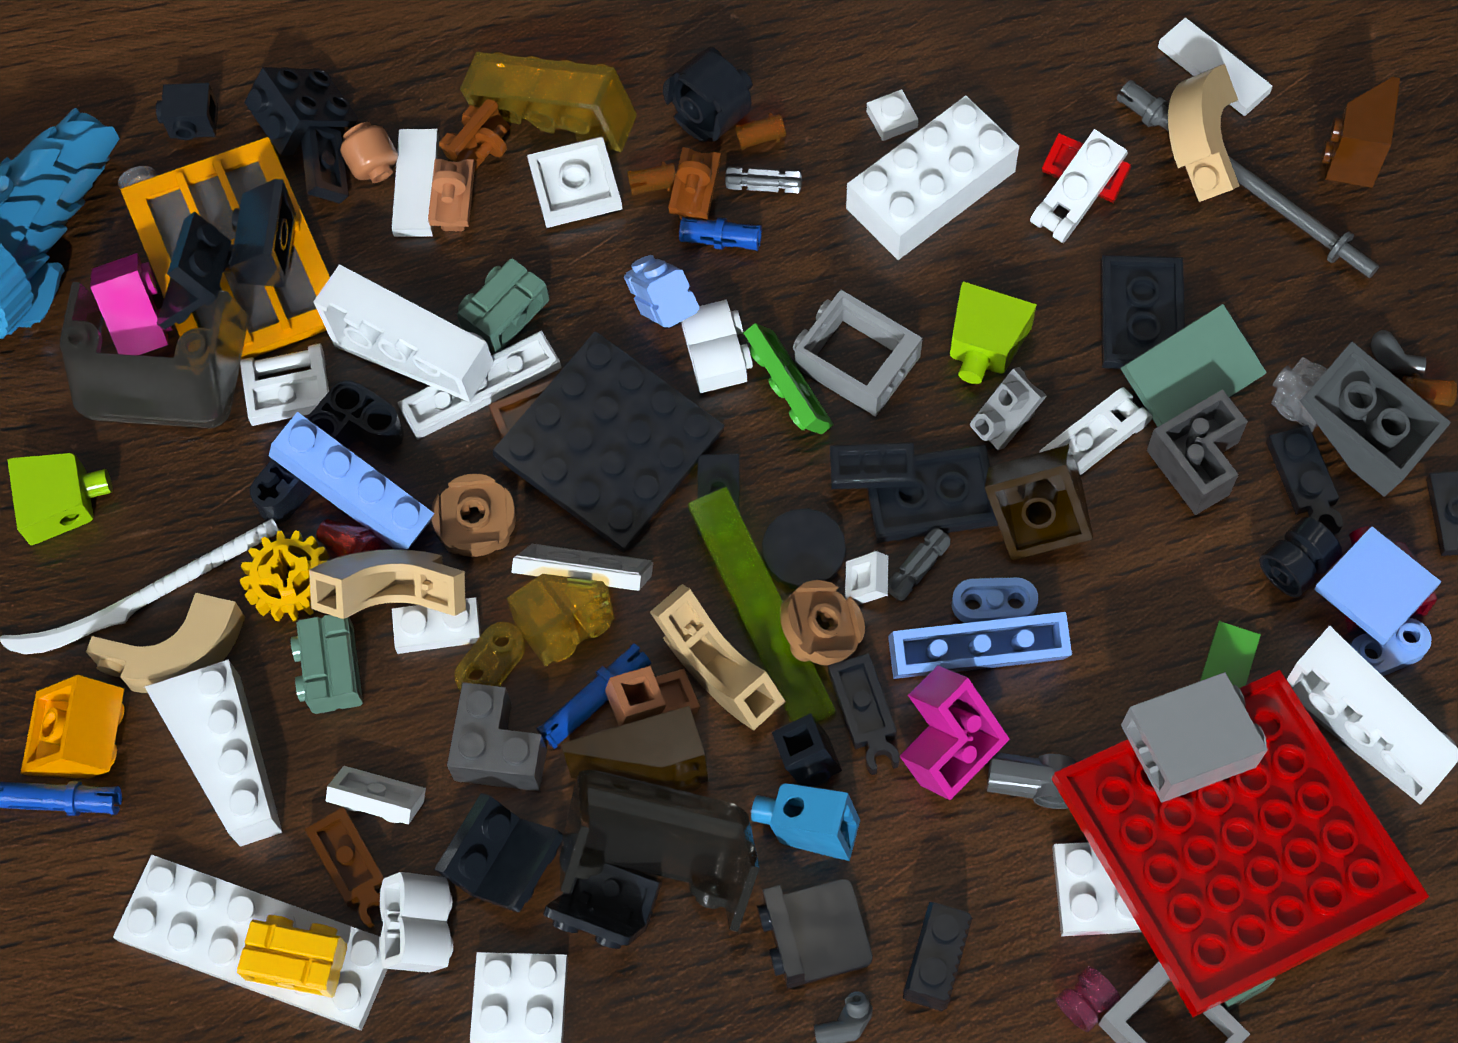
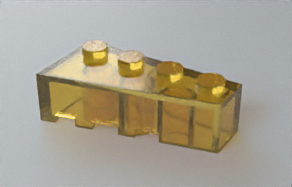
(553, 95)

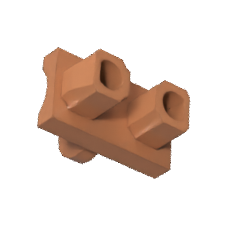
(451, 194)

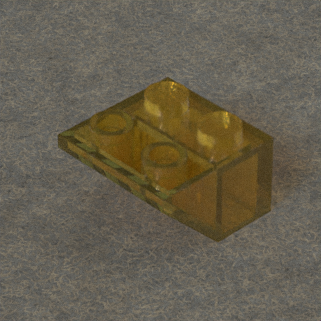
(560, 614)

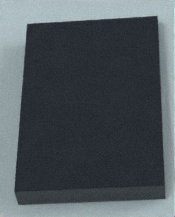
(1139, 305)
(945, 496)

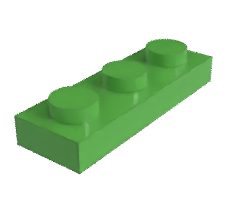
(787, 380)

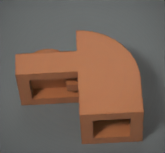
(643, 695)

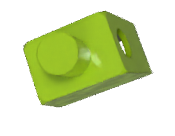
(988, 331)
(53, 494)

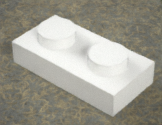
(426, 629)
(375, 795)

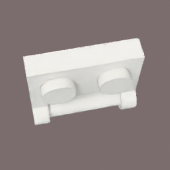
(286, 394)

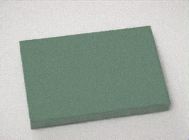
(1193, 366)

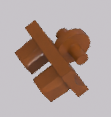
(480, 135)
(694, 184)

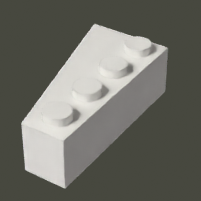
(401, 335)
(1371, 716)
(218, 739)

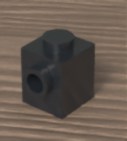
(188, 110)
(807, 751)

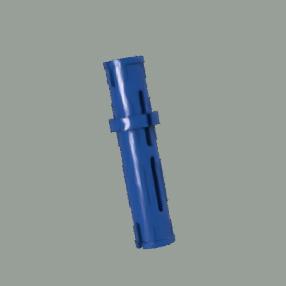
(590, 697)
(69, 798)

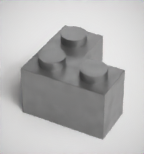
(1192, 448)
(484, 748)

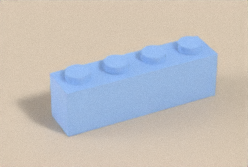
(350, 483)
(980, 645)

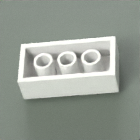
(931, 177)

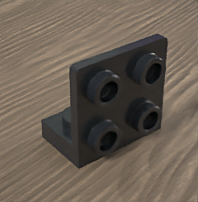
(498, 854)

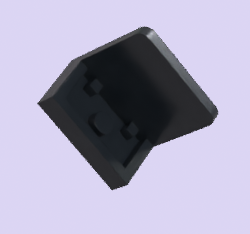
(292, 100)
(194, 270)
(608, 905)
(815, 932)

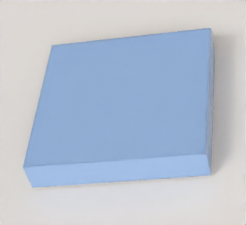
(1377, 585)

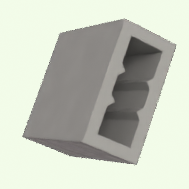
(1194, 736)

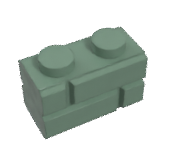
(503, 304)
(328, 664)

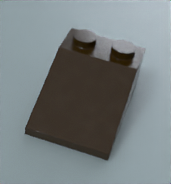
(650, 750)

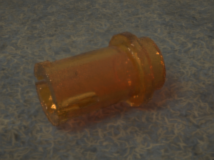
(761, 131)
(652, 178)
(1432, 390)

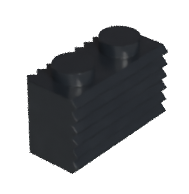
(937, 956)

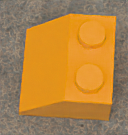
(73, 729)

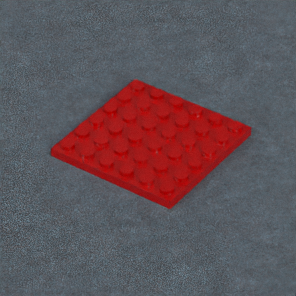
(1246, 868)

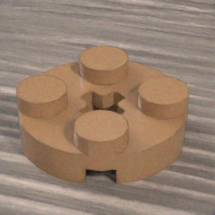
(477, 538)
(807, 637)

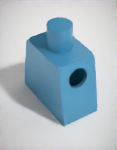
(810, 819)

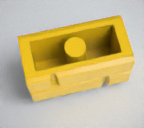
(293, 956)

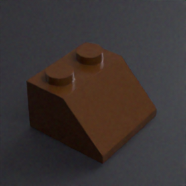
(1362, 136)

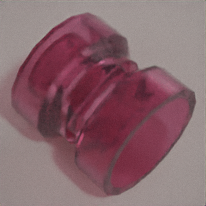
(1091, 996)

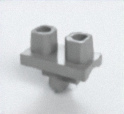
(1007, 409)

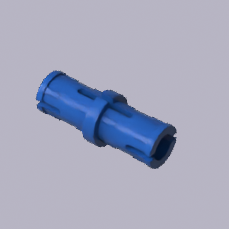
(720, 233)

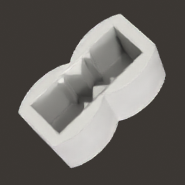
(715, 347)
(415, 922)

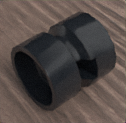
(1305, 551)

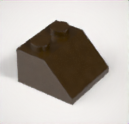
(1039, 502)

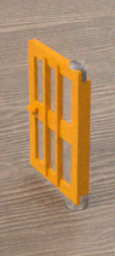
(213, 191)

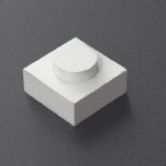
(892, 115)
(867, 577)

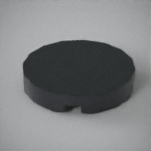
(803, 548)

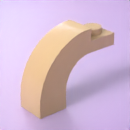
(1196, 131)
(386, 576)
(200, 642)
(714, 663)

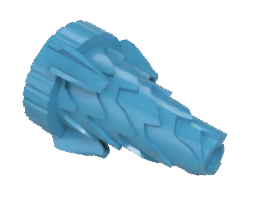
(37, 198)

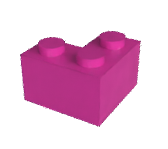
(126, 302)
(959, 733)

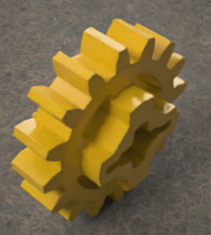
(270, 570)

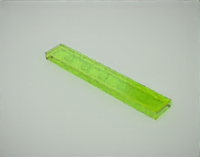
(758, 604)

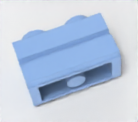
(661, 291)

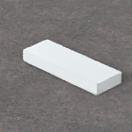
(1199, 53)
(413, 182)

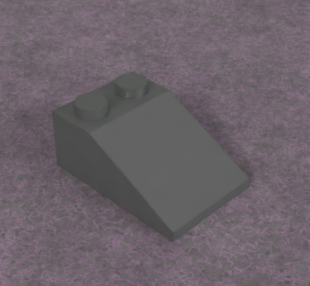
(1373, 419)

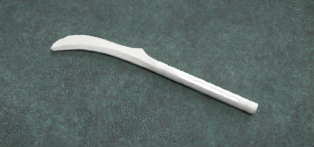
(121, 611)

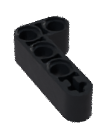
(280, 492)

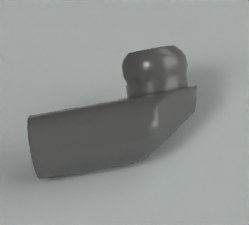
(1392, 357)
(850, 1022)

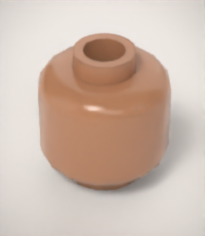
(369, 152)

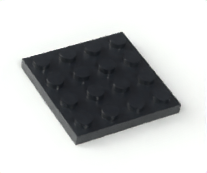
(608, 441)

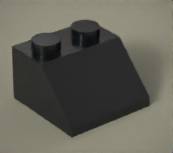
(263, 235)

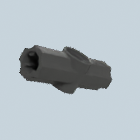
(1028, 777)

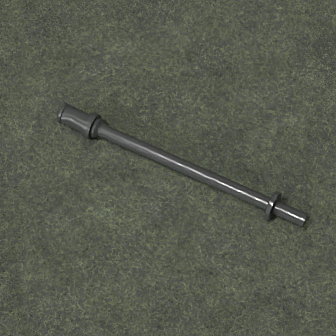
(1155, 112)

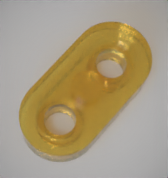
(492, 660)

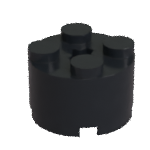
(708, 95)

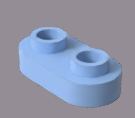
(993, 599)
(1397, 651)

